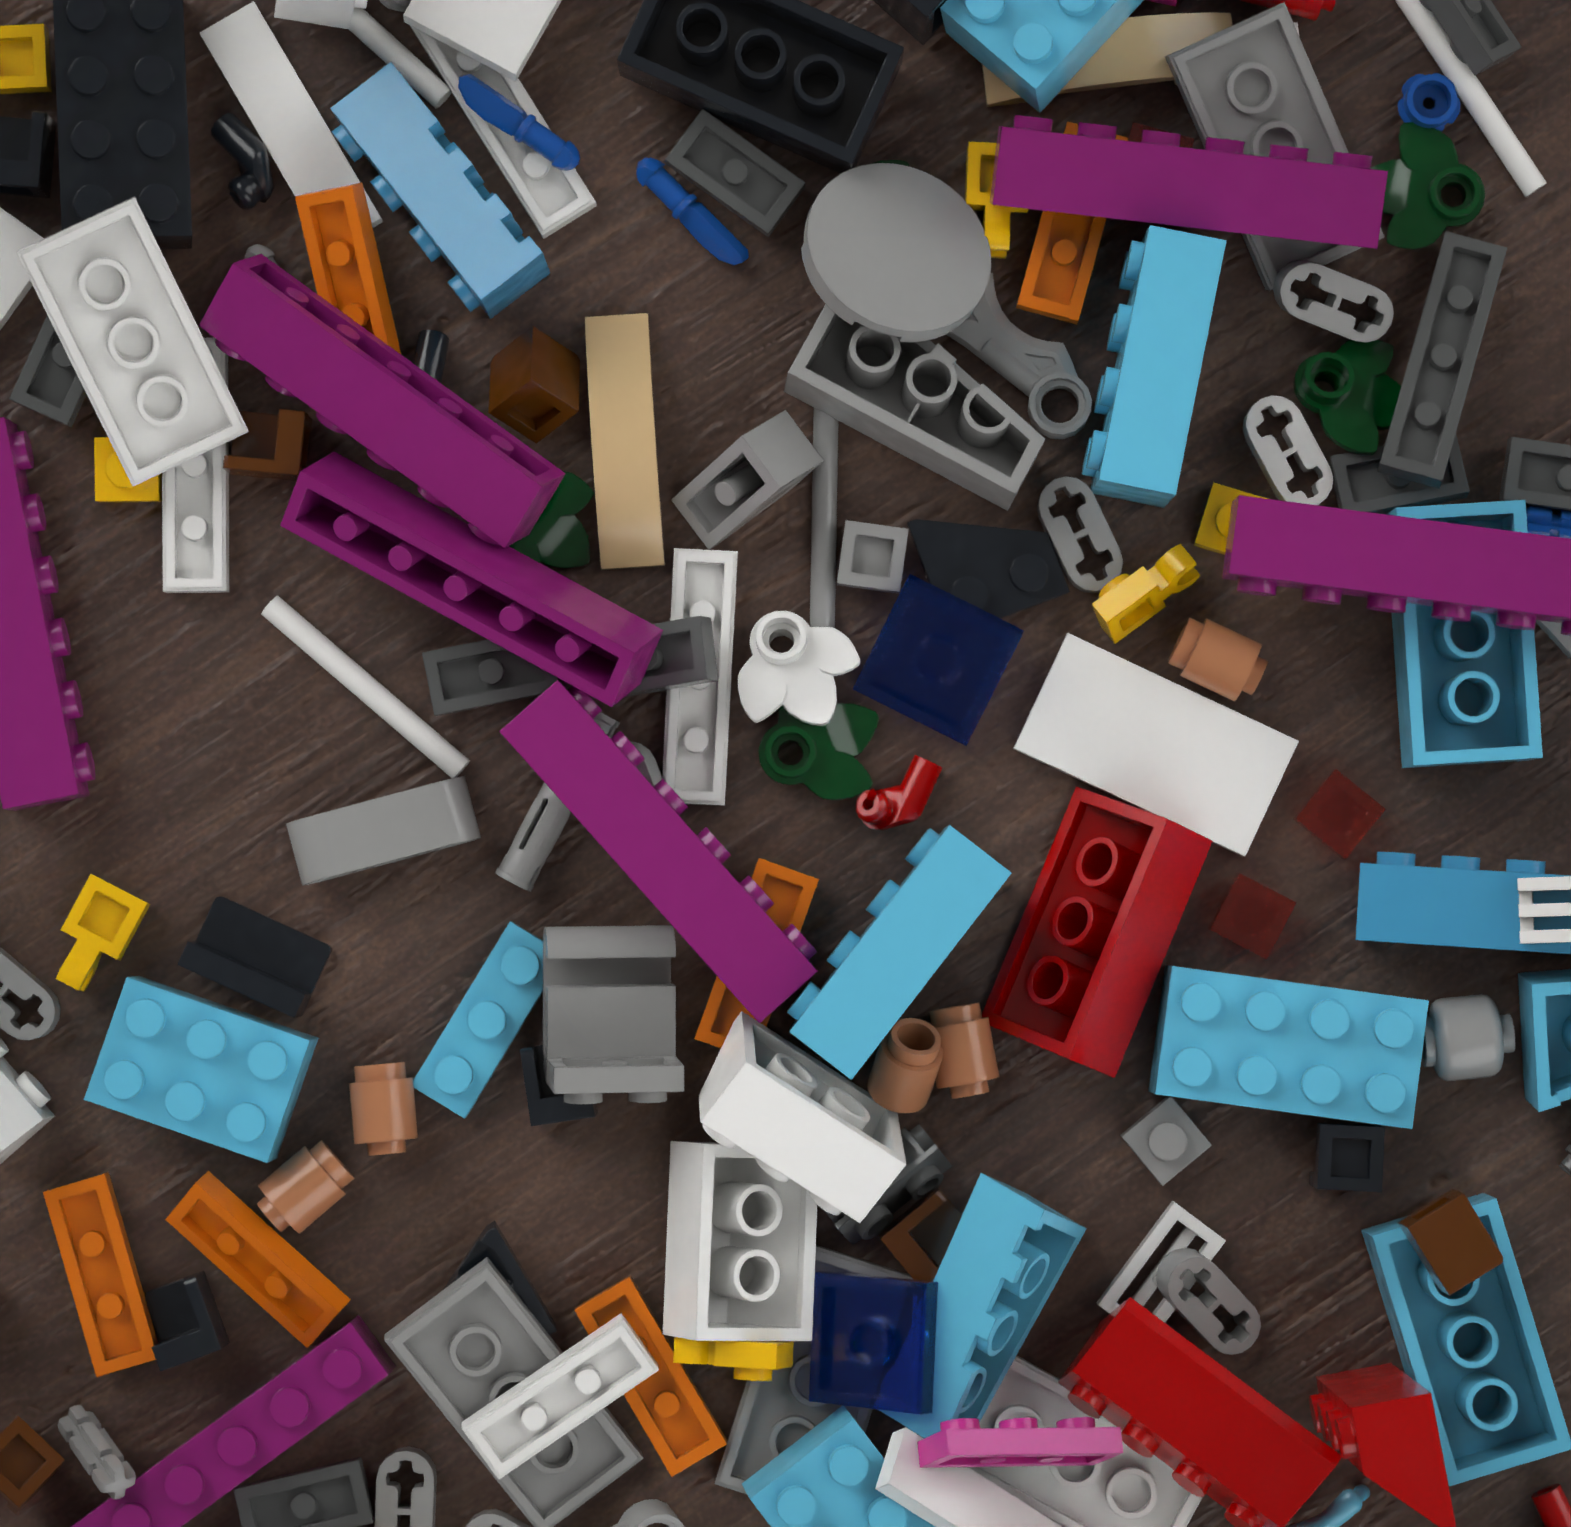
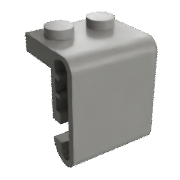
(610, 1013)

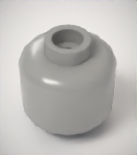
(1466, 1037)

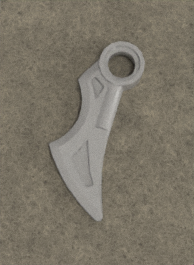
(1025, 362)

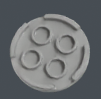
(896, 251)

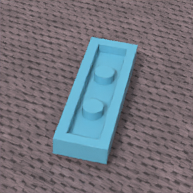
(484, 1022)

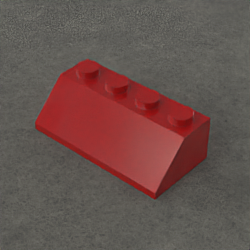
(1096, 930)
(1197, 1419)
(1388, 1433)

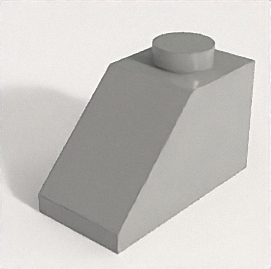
(747, 479)

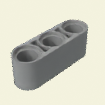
(383, 830)

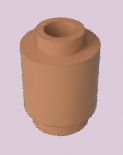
(1218, 658)
(967, 1050)
(906, 1066)
(383, 1108)
(304, 1188)

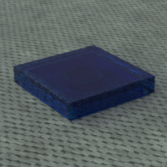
(938, 659)
(873, 1342)

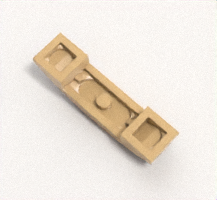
(1129, 56)
(624, 441)

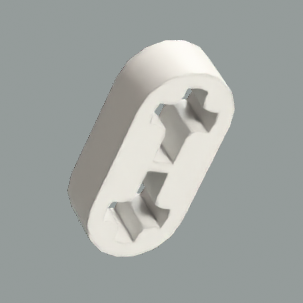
(1300, 443)

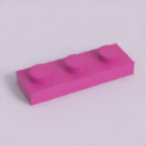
(1019, 1444)

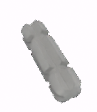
(96, 1452)

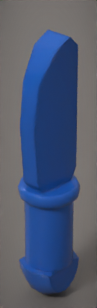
(514, 121)
(692, 214)

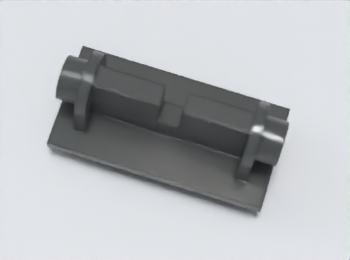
(916, 1180)

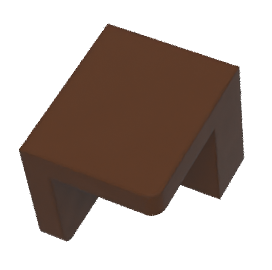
(534, 384)
(273, 446)
(923, 1235)
(1451, 1241)
(25, 1464)

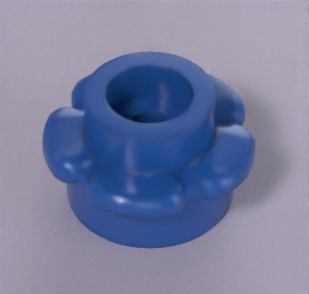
(1430, 86)

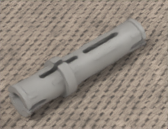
(540, 830)

